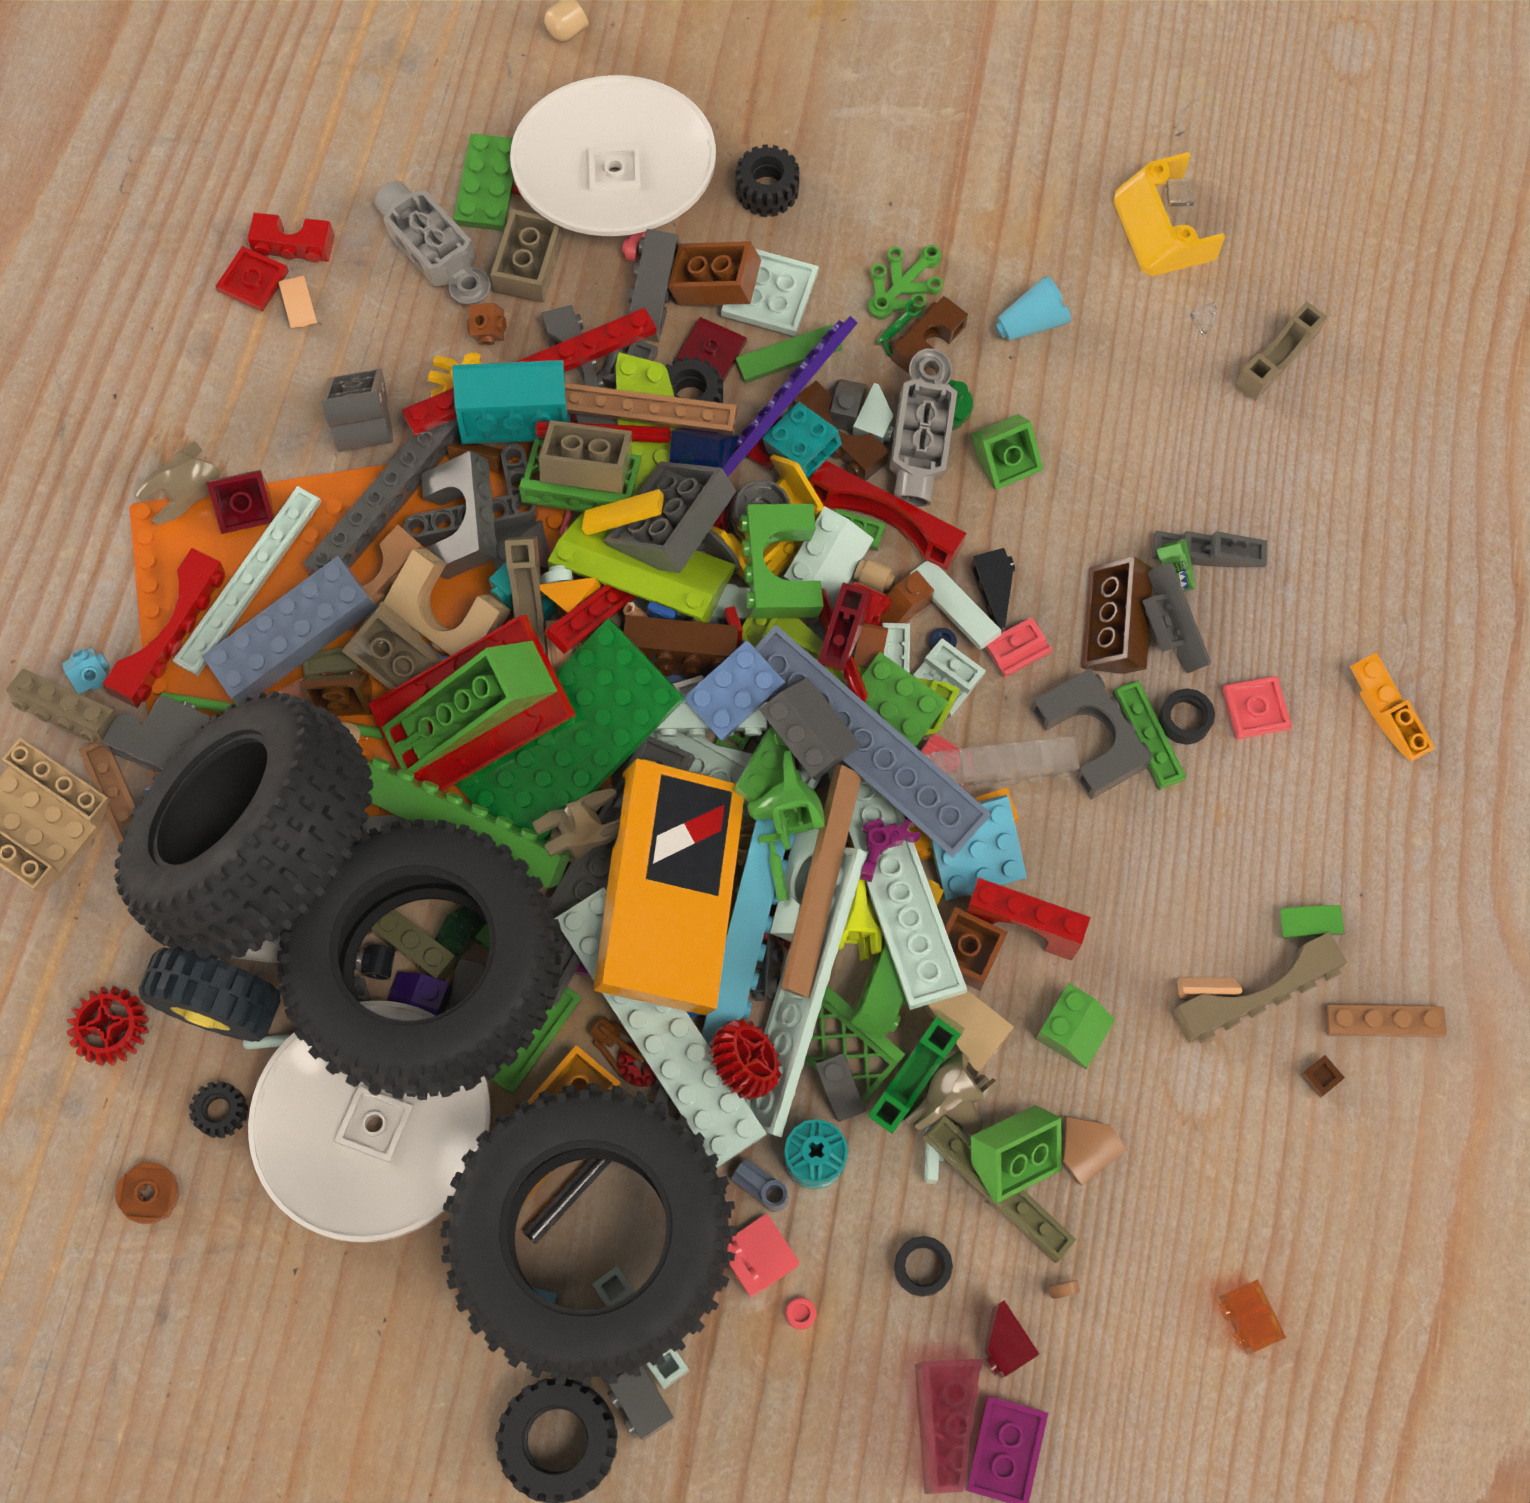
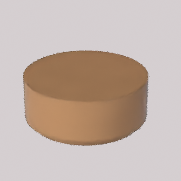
(1064, 1289)

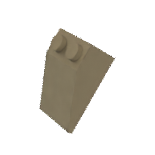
(389, 648)

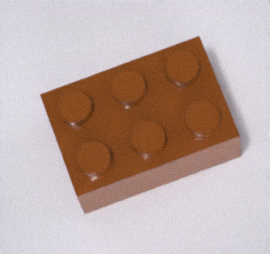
(714, 273)

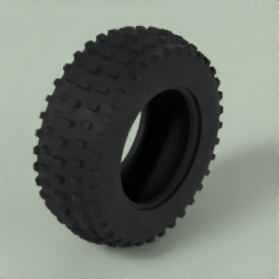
(244, 827)
(478, 1032)
(486, 1214)

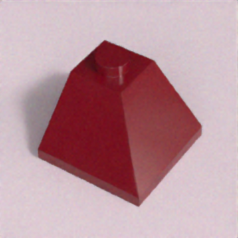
(1007, 1342)

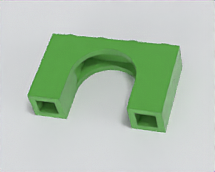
(769, 594)

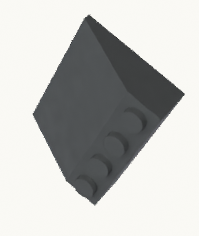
(690, 507)

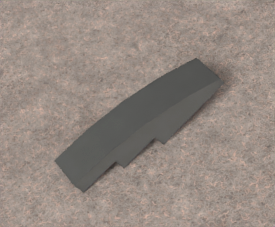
(1217, 549)

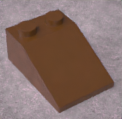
(340, 694)

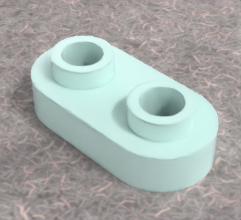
(556, 574)

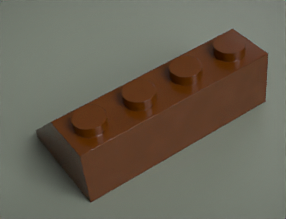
(1116, 617)

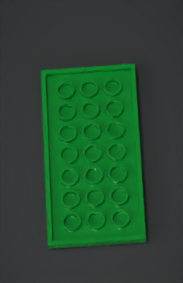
(617, 707)

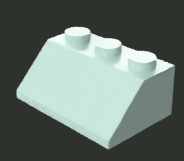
(830, 554)

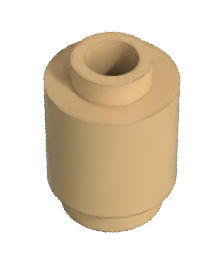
(875, 575)

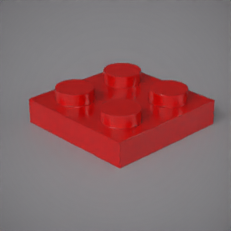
(252, 278)

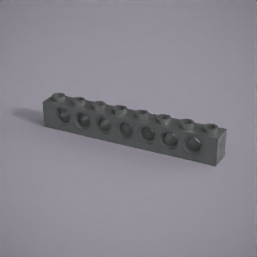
(384, 497)

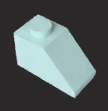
(875, 417)

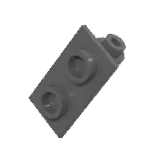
(770, 978)

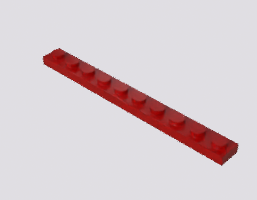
(573, 352)

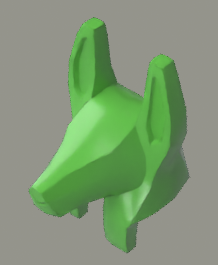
(790, 805)

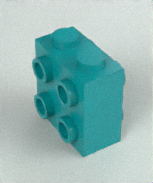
(802, 438)

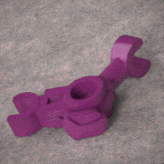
(880, 839)

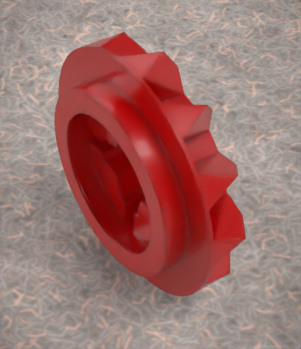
(631, 1073)

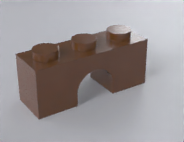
(941, 321)

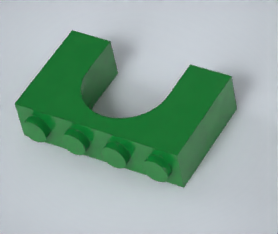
(916, 1072)

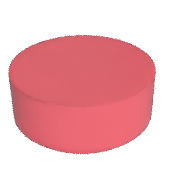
(800, 1313)

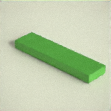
(779, 355)
(1137, 708)

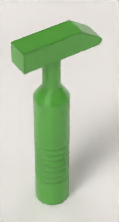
(776, 866)

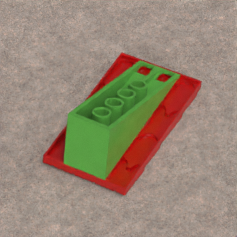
(473, 706)

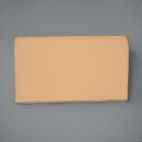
(1217, 986)

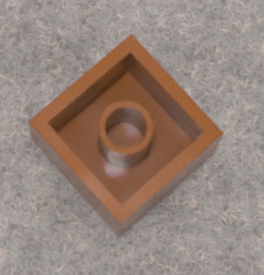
(974, 945)

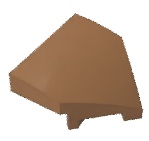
(1088, 1147)

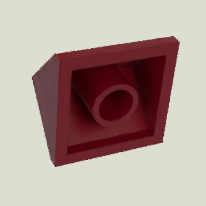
(241, 501)

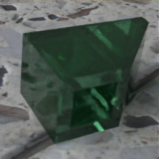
(459, 931)

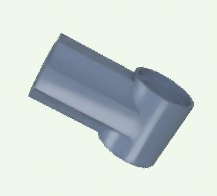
(759, 1184)

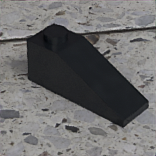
(993, 577)

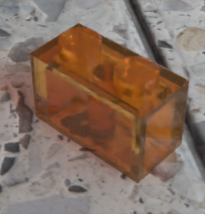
(1251, 1317)

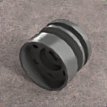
(752, 493)

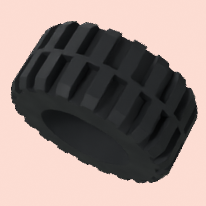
(513, 1441)

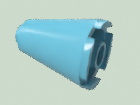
(1034, 312)

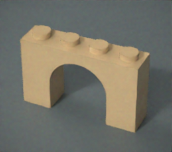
(411, 601)

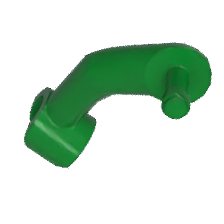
(893, 329)

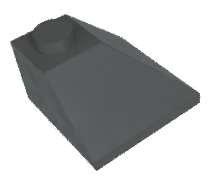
(529, 529)

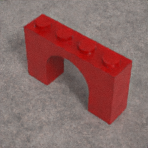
(1059, 925)

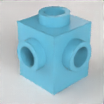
(86, 670)

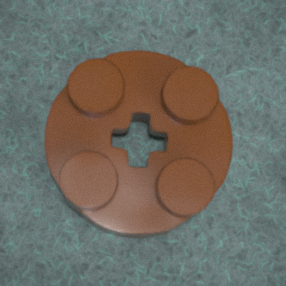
(160, 1205)

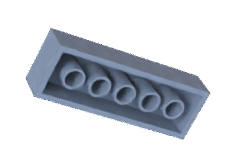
(290, 631)

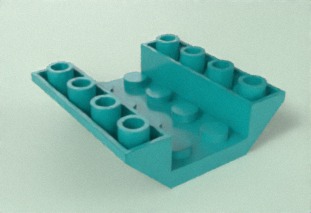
(508, 399)

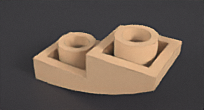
(297, 302)

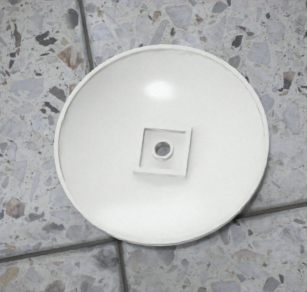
(604, 123)
(336, 1174)

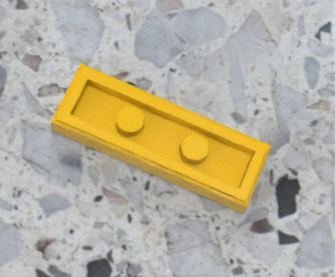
(623, 512)

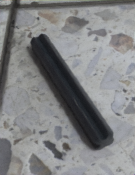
(565, 1199)

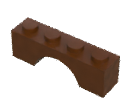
(861, 454)

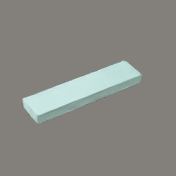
(959, 606)

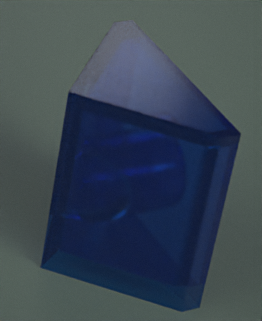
(701, 447)

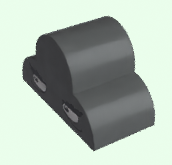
(358, 410)

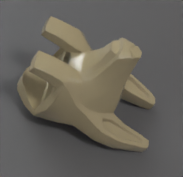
(181, 482)
(578, 826)
(952, 1095)

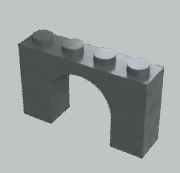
(475, 539)
(1087, 696)

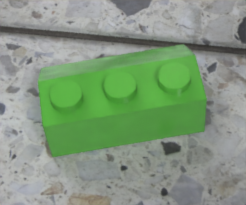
(1017, 1152)

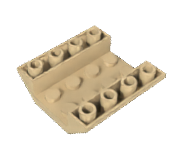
(44, 816)

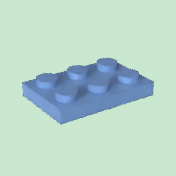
(734, 690)

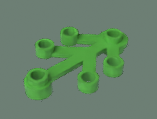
(904, 284)

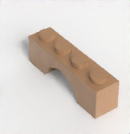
(395, 550)

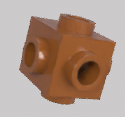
(486, 323)

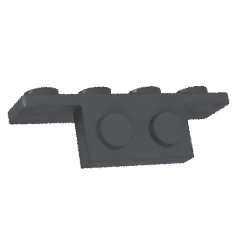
(1173, 619)

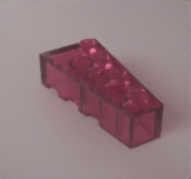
(946, 1420)

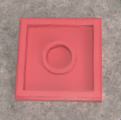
(1256, 707)

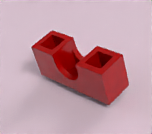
(310, 243)

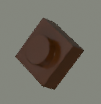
(1322, 1076)

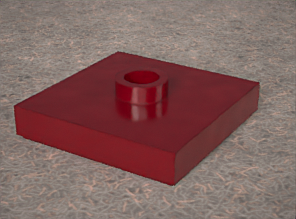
(713, 344)

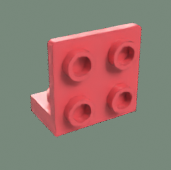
(760, 1256)

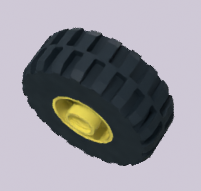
(209, 994)

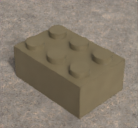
(526, 256)
(585, 456)

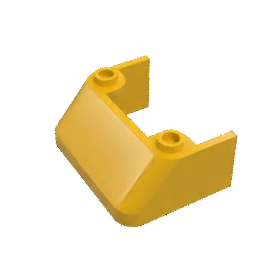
(1153, 239)
(799, 491)

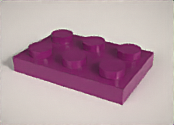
(1006, 1451)

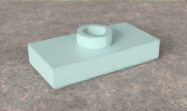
(898, 644)
(932, 1160)

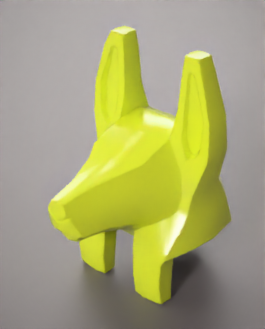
(862, 923)

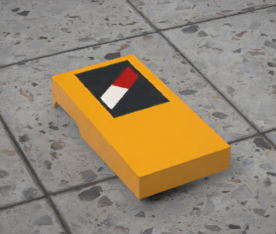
(670, 888)

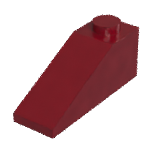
(845, 626)

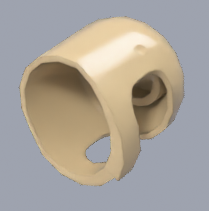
(565, 20)

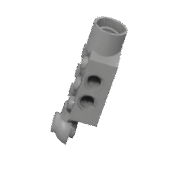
(433, 242)
(923, 428)

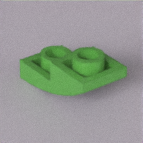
(1312, 921)

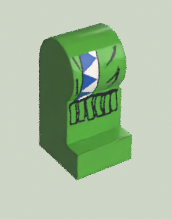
(1178, 554)

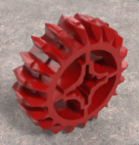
(102, 1004)
(745, 1059)

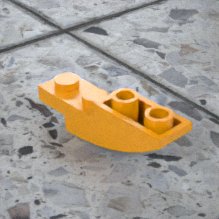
(1389, 710)

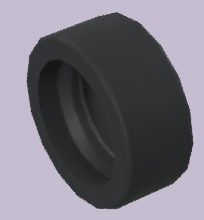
(1199, 700)
(945, 1260)

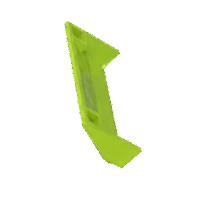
(691, 591)

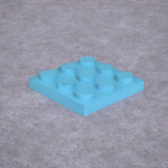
(989, 854)

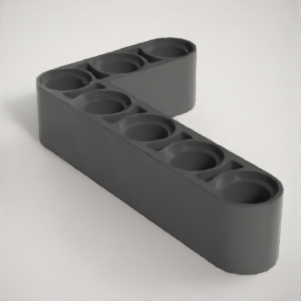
(455, 515)

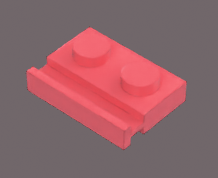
(1018, 647)

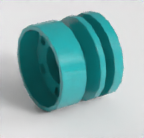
(815, 1172)

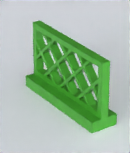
(568, 496)
(883, 1047)

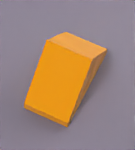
(570, 593)

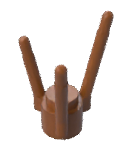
(608, 1034)

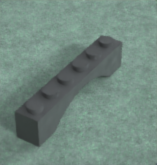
(560, 326)

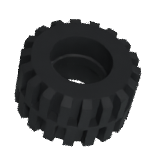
(767, 163)
(697, 375)

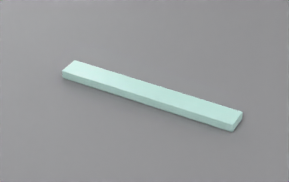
(247, 580)

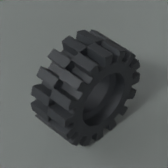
(206, 1097)

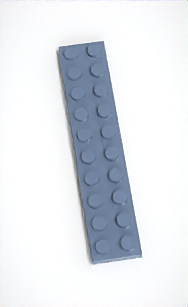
(885, 756)

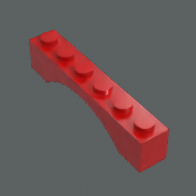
(933, 537)
(134, 676)

